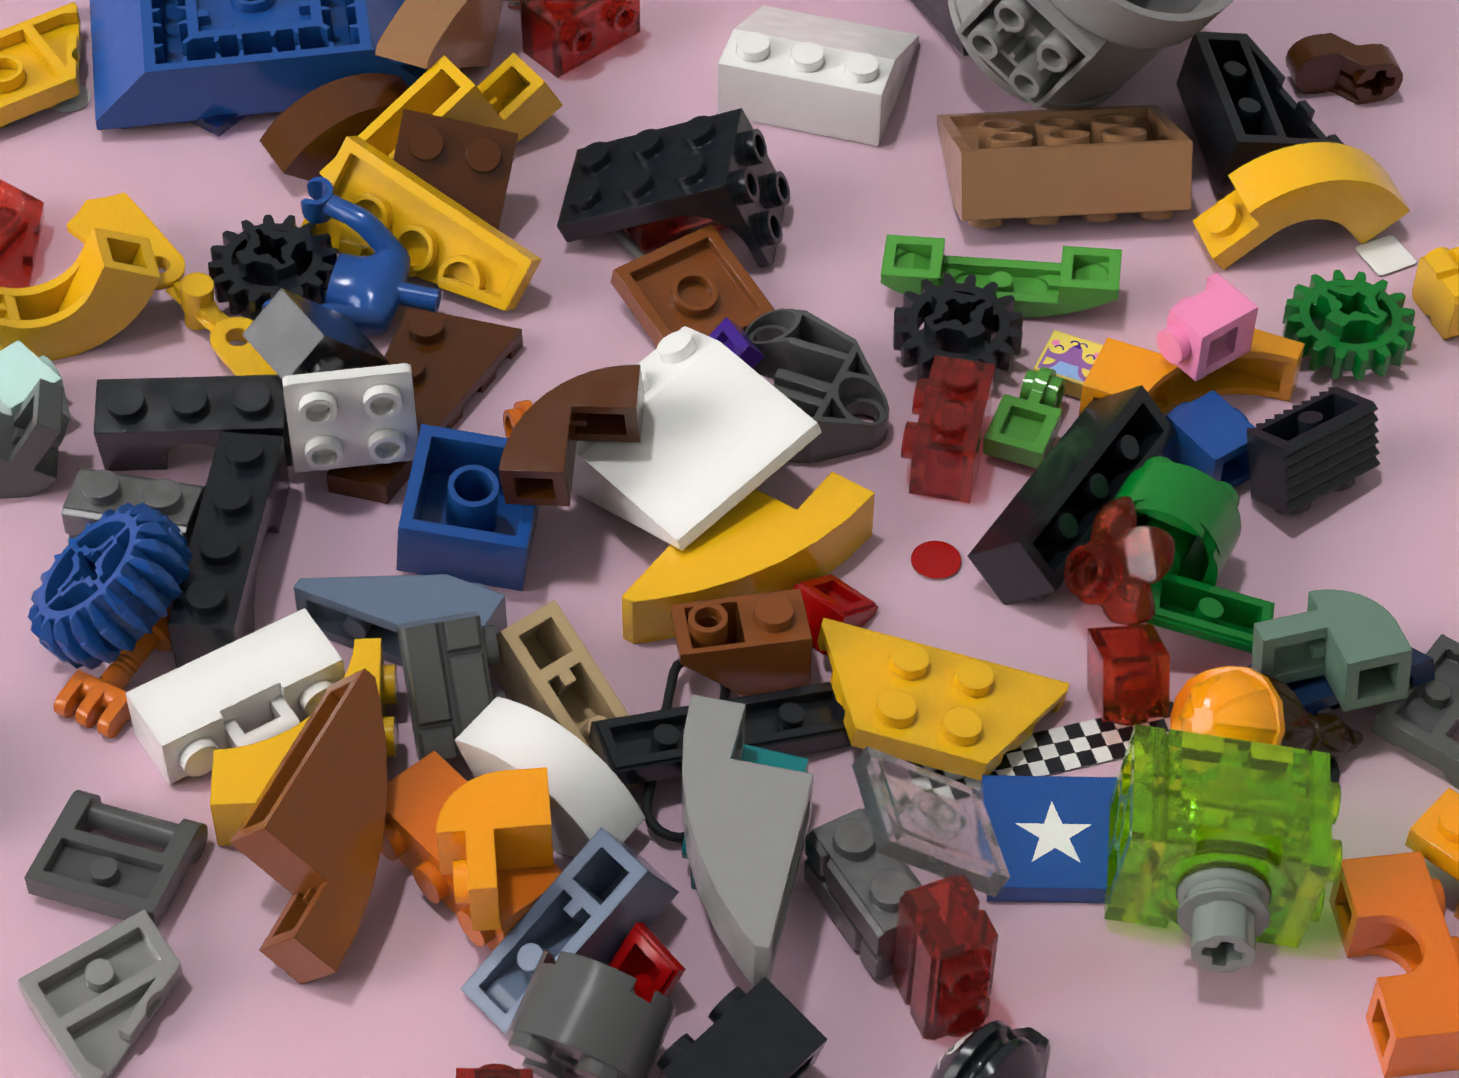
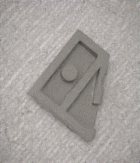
(103, 994)

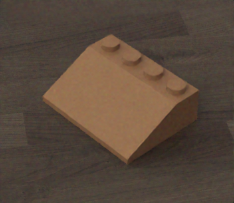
(1066, 164)

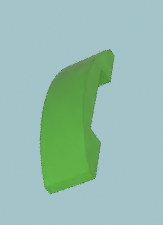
(1080, 282)

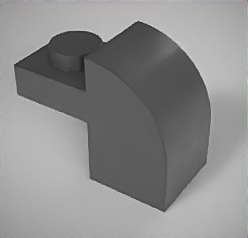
(32, 442)

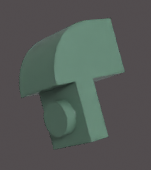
(1346, 641)

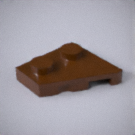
(459, 160)

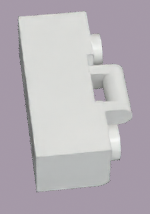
(234, 695)

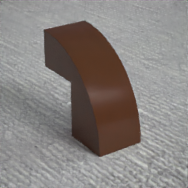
(316, 125)
(543, 444)

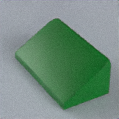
(1208, 611)

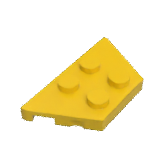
(39, 63)
(933, 701)

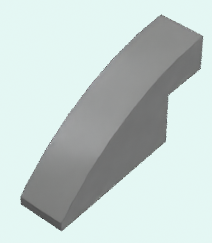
(741, 833)

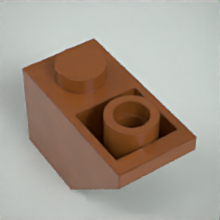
(746, 641)

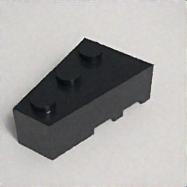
(1240, 104)

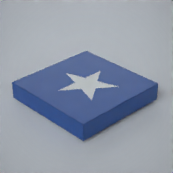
(1050, 835)

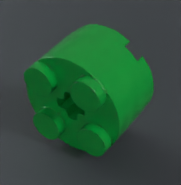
(1192, 509)

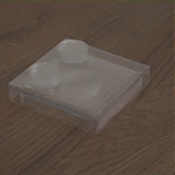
(929, 821)

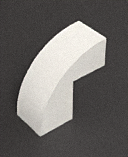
(580, 784)

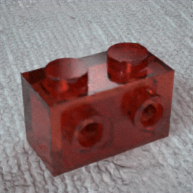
(575, 31)
(950, 428)

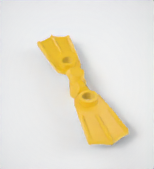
(193, 292)

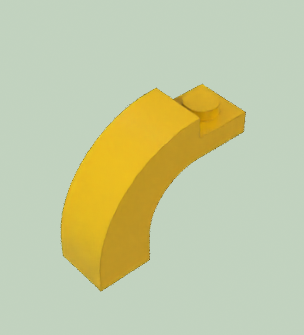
(1299, 186)
(84, 303)

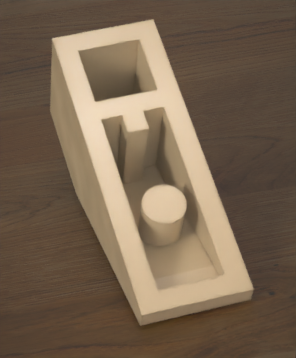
(554, 673)

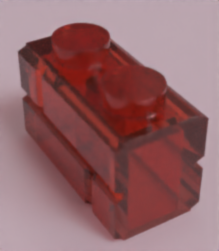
(945, 957)

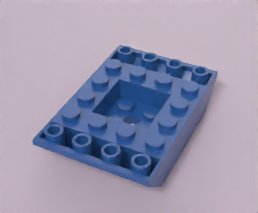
(228, 55)

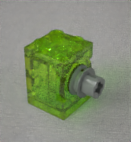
(1221, 841)

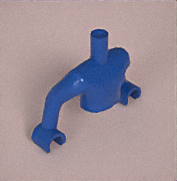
(366, 286)

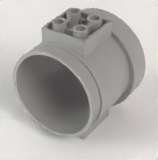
(1073, 49)

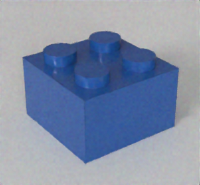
(458, 514)

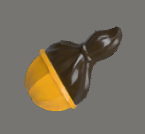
(1257, 709)

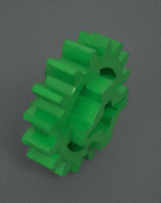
(1349, 324)

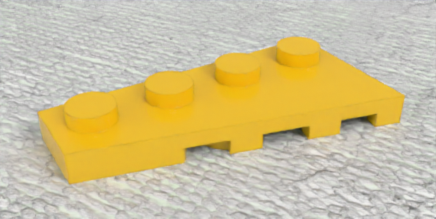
(440, 235)

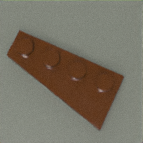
(448, 364)

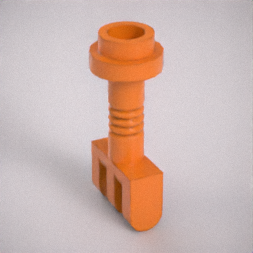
(104, 697)

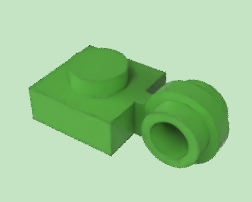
(1027, 425)

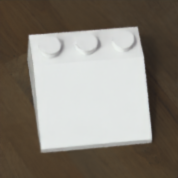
(814, 73)
(704, 444)

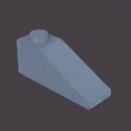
(375, 604)
(580, 913)

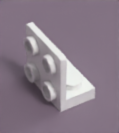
(351, 417)

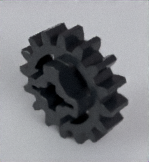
(268, 258)
(957, 325)

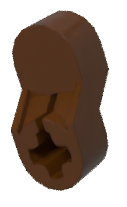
(1348, 70)

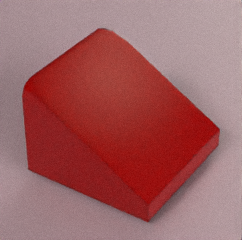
(836, 601)

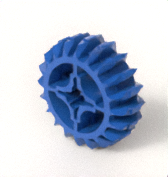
(110, 586)

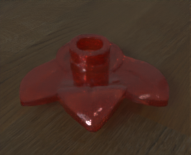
(1120, 564)

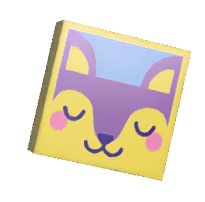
(1070, 359)

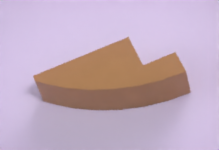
(434, 28)

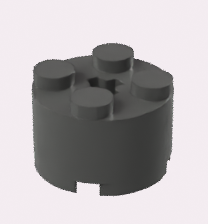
(587, 1021)

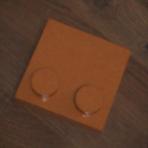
(689, 285)

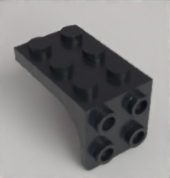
(694, 168)

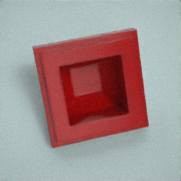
(647, 961)

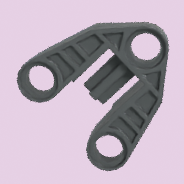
(825, 378)

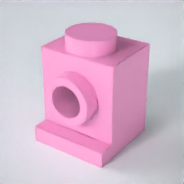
(1208, 329)

